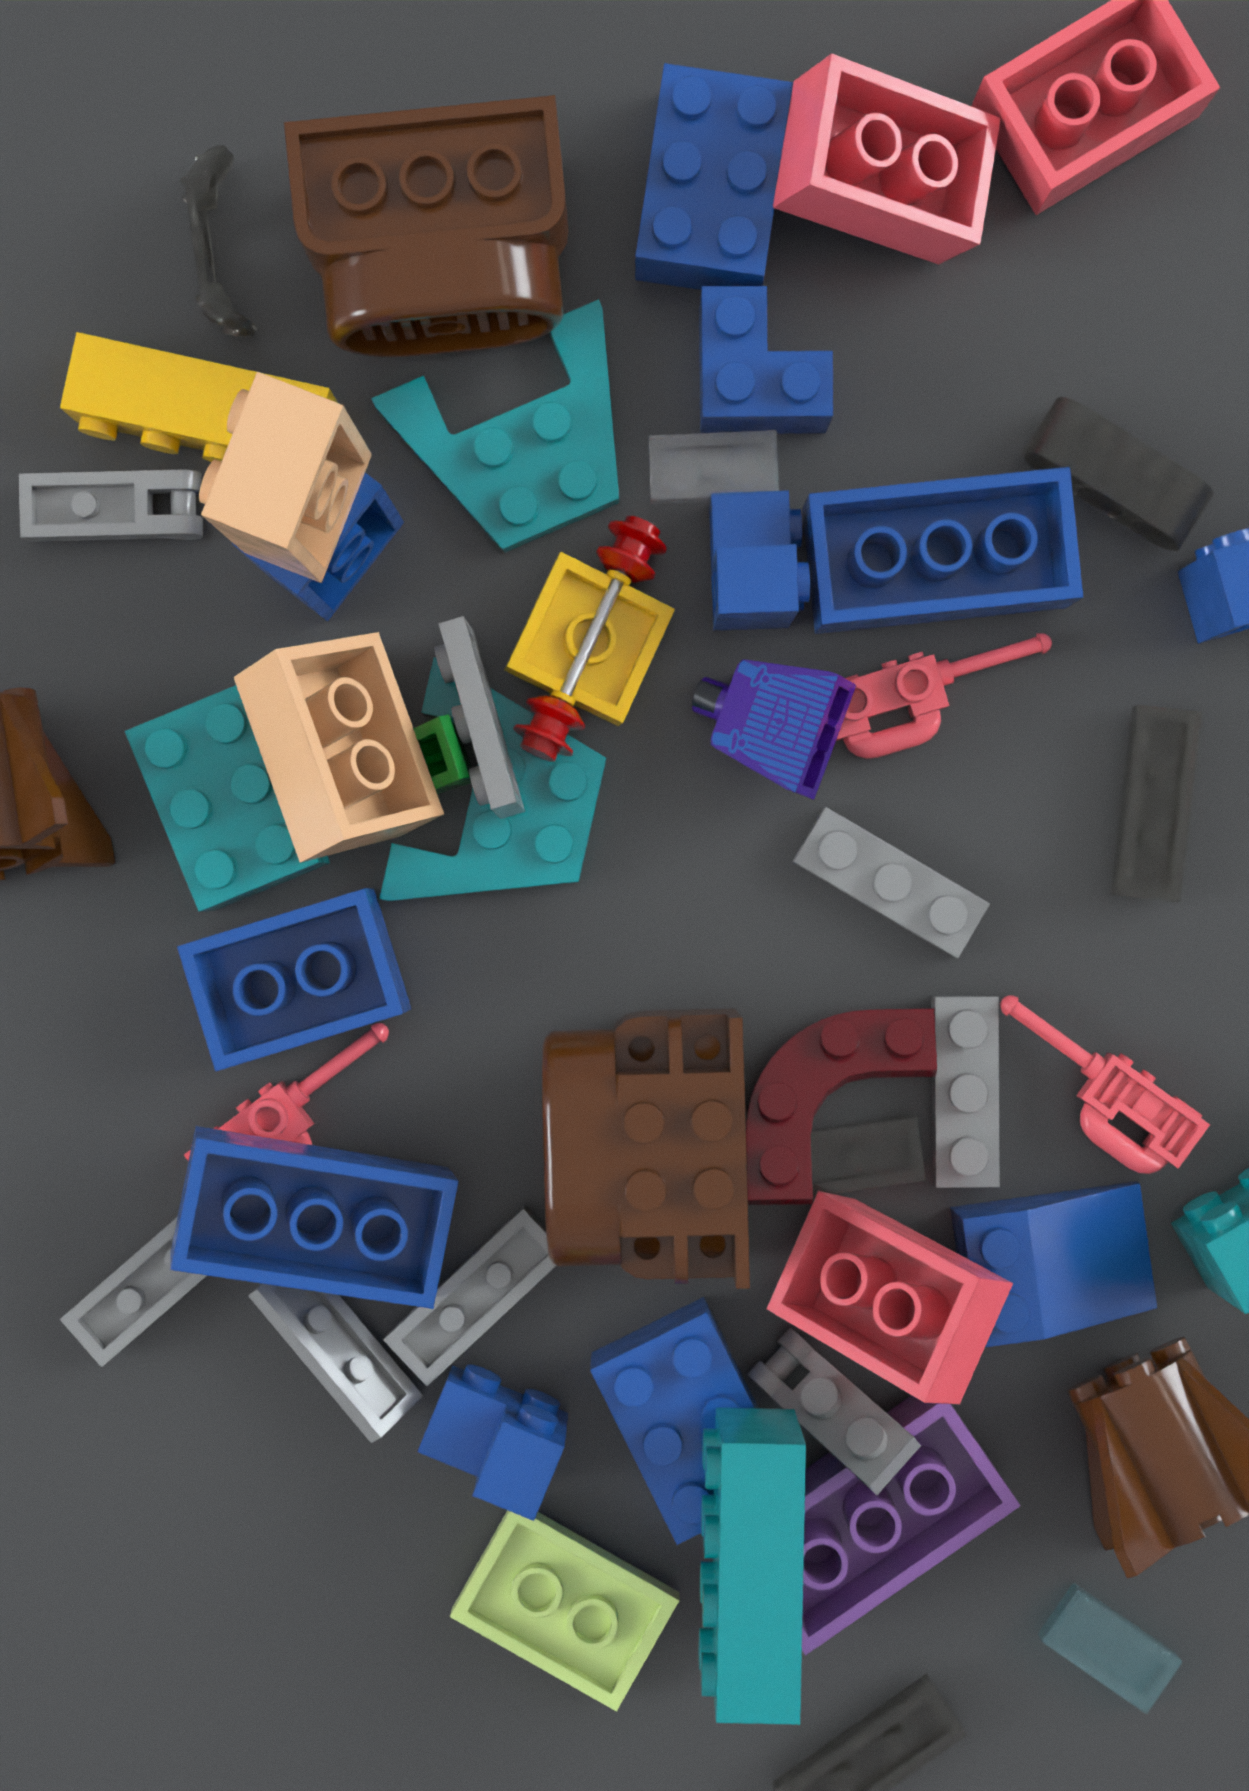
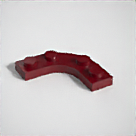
(810, 1069)

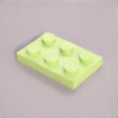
(565, 1606)

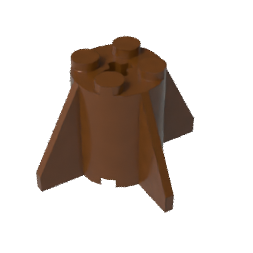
(41, 806)
(1161, 1454)

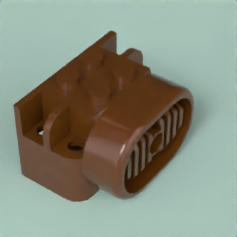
(433, 224)
(648, 1146)

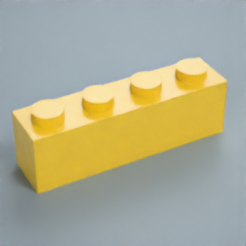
(155, 395)

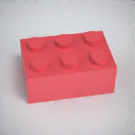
(1095, 97)
(886, 160)
(889, 1298)

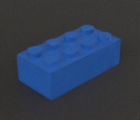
(942, 550)
(313, 1218)

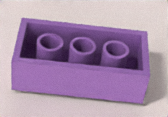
(873, 1545)

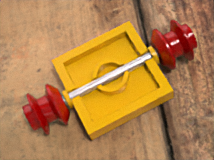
(590, 638)

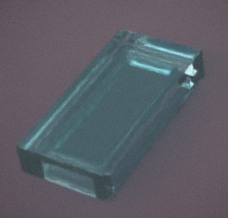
(1109, 1648)

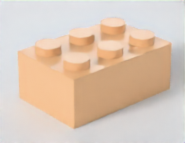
(285, 476)
(338, 744)

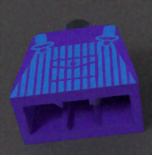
(777, 720)

